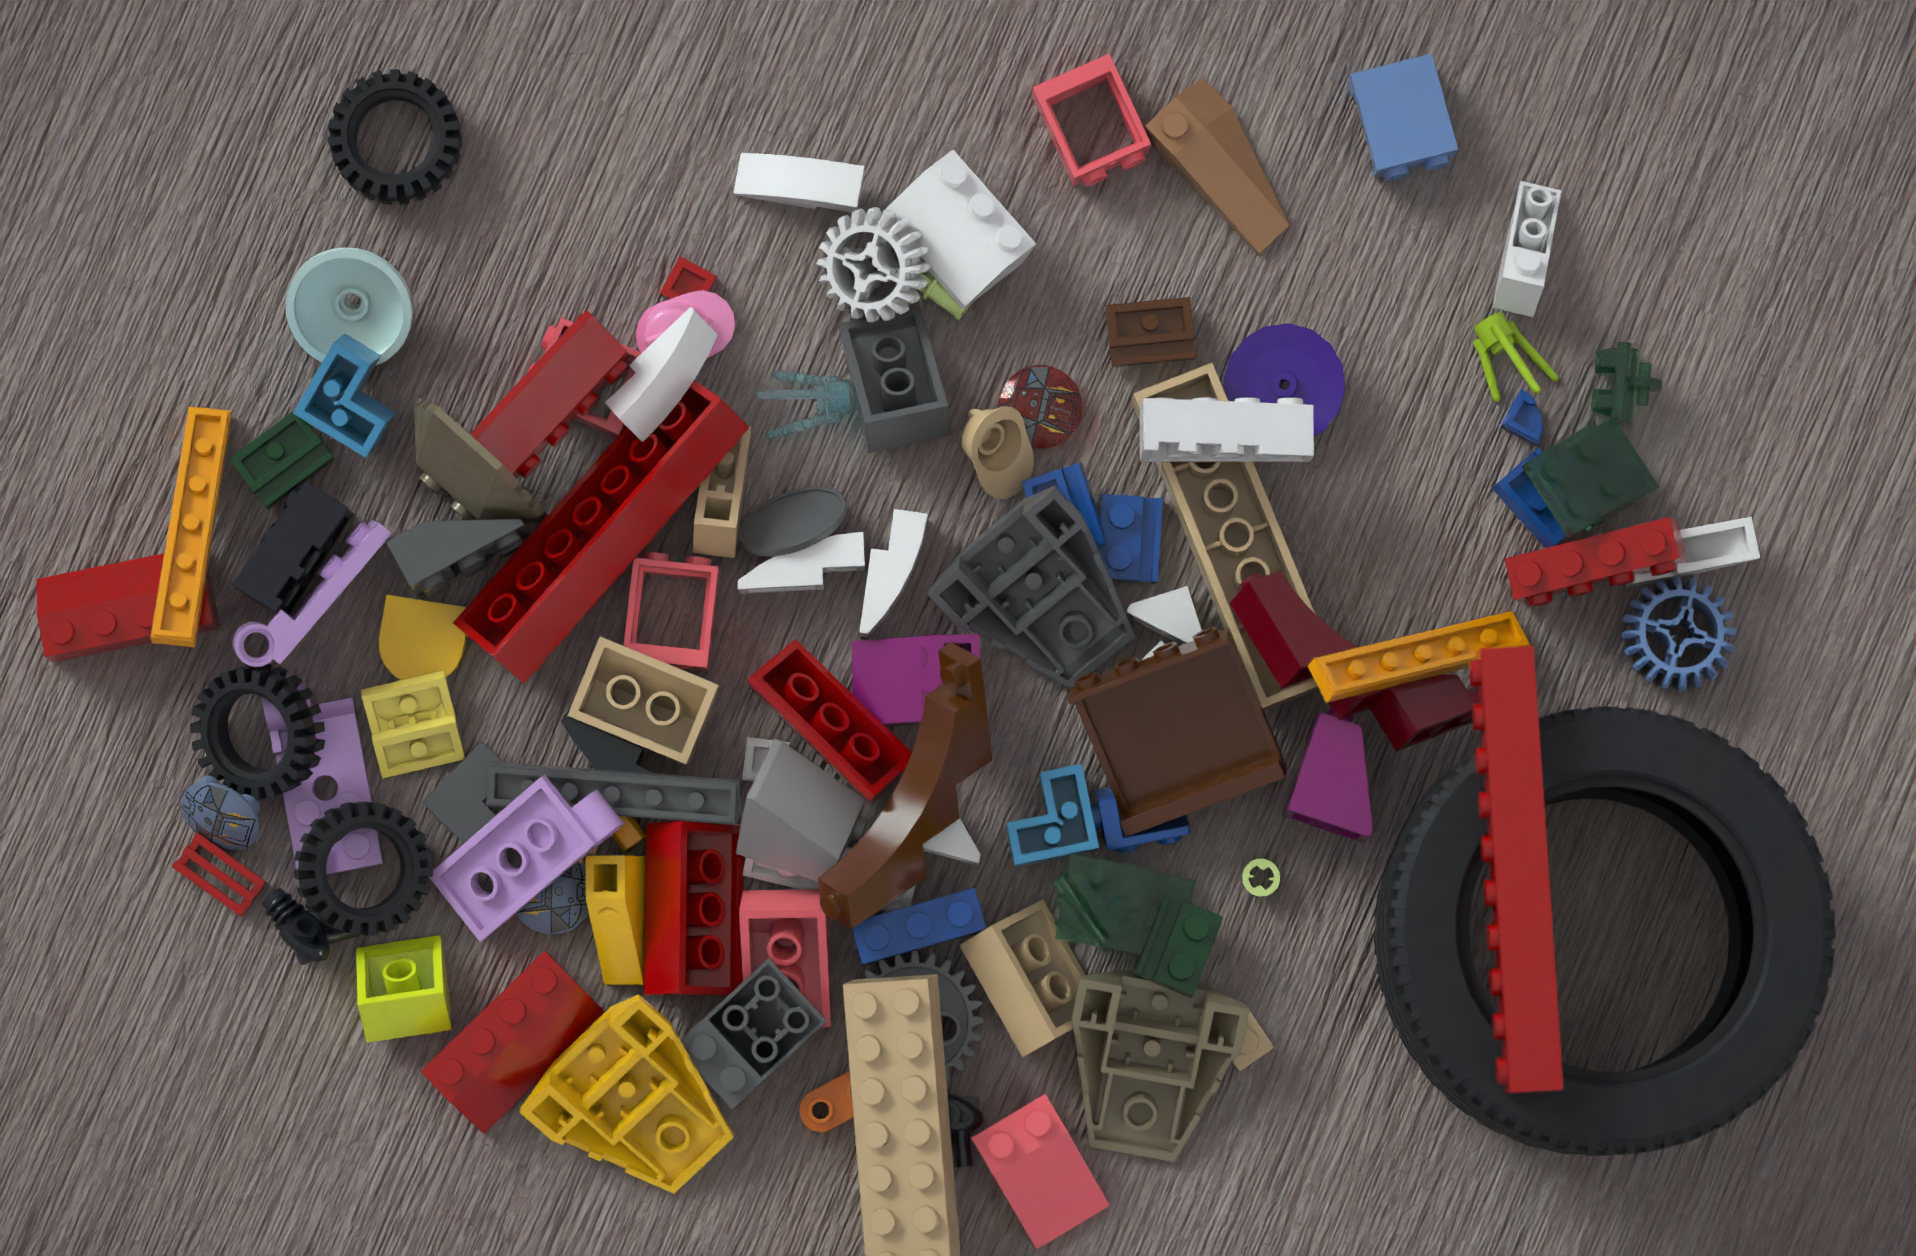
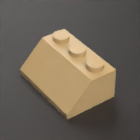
(644, 700)
(1027, 976)

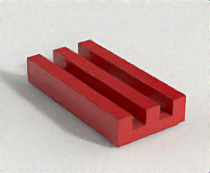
(189, 853)

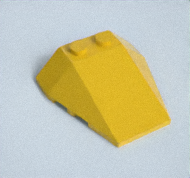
(631, 1098)

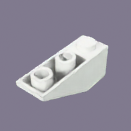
(1527, 249)

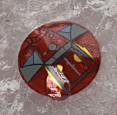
(1046, 402)

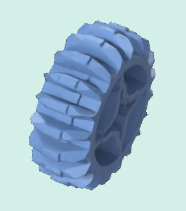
(1696, 637)

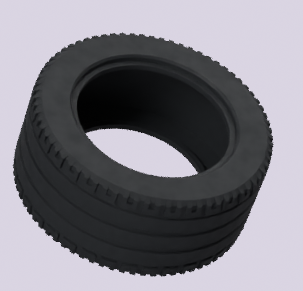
(1774, 916)

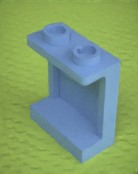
(1404, 117)

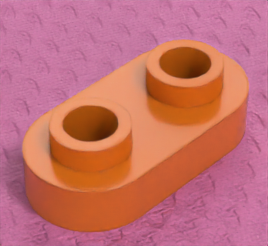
(836, 1096)

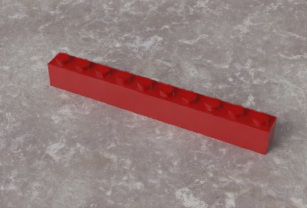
(1518, 870)

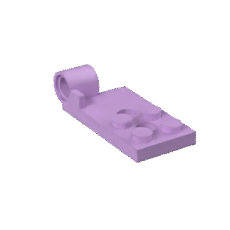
(337, 572)
(344, 762)
(546, 836)

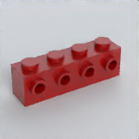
(1596, 559)

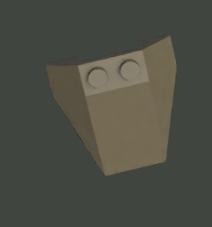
(467, 470)
(1150, 1059)

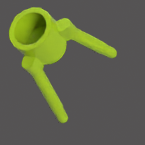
(1500, 336)

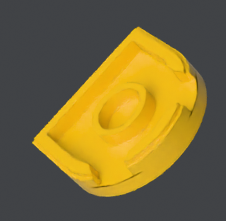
(420, 637)

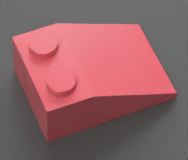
(794, 935)
(1040, 1171)

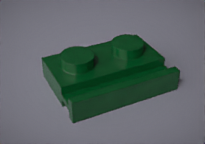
(281, 459)
(1178, 946)

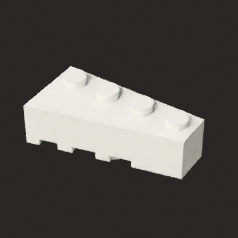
(1226, 430)

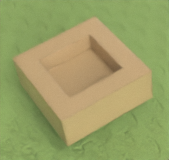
(1254, 1044)

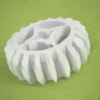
(859, 293)

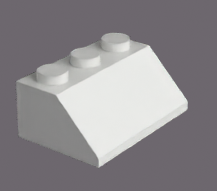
(964, 227)

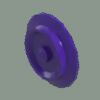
(1288, 364)

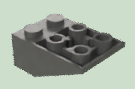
(443, 549)
(751, 1033)

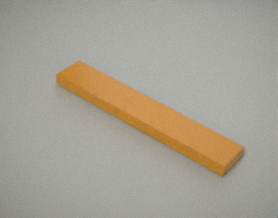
(191, 527)
(1412, 656)

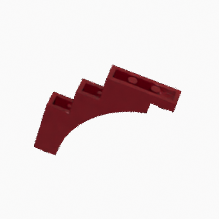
(1293, 635)

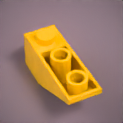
(618, 915)

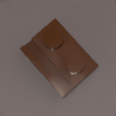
(1150, 332)

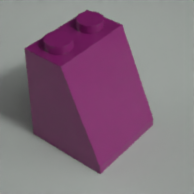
(1332, 780)

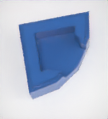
(1524, 418)

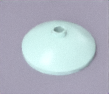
(322, 313)

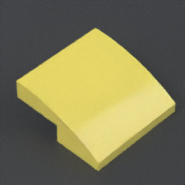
(413, 724)

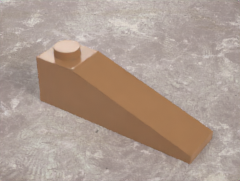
(1211, 152)

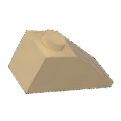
(721, 503)

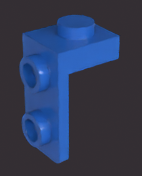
(1107, 819)

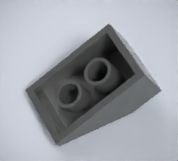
(895, 381)

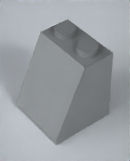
(799, 815)

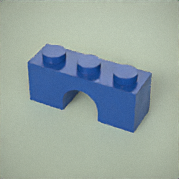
(919, 926)

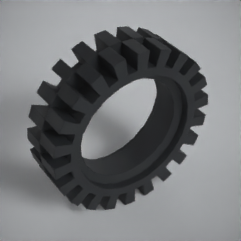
(369, 95)
(296, 714)
(413, 871)

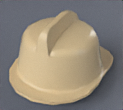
(999, 450)

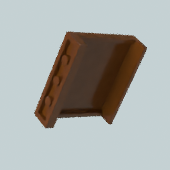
(1178, 729)

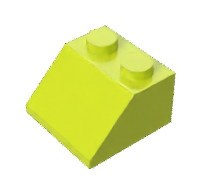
(403, 989)

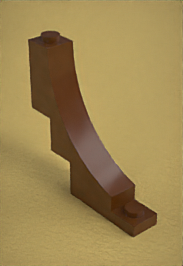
(948, 749)

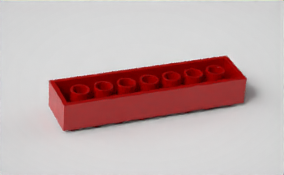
(597, 532)

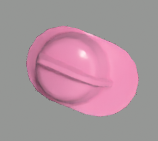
(708, 305)

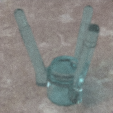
(830, 396)

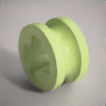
(1259, 890)

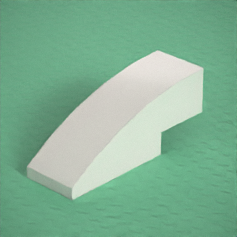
(800, 181)
(663, 374)
(1710, 549)
(805, 568)
(892, 569)

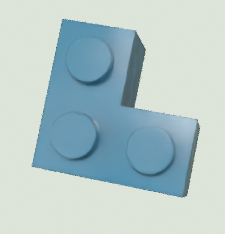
(336, 400)
(1064, 828)

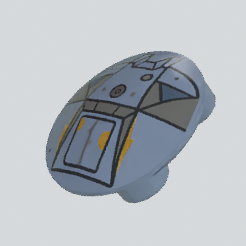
(221, 814)
(560, 905)

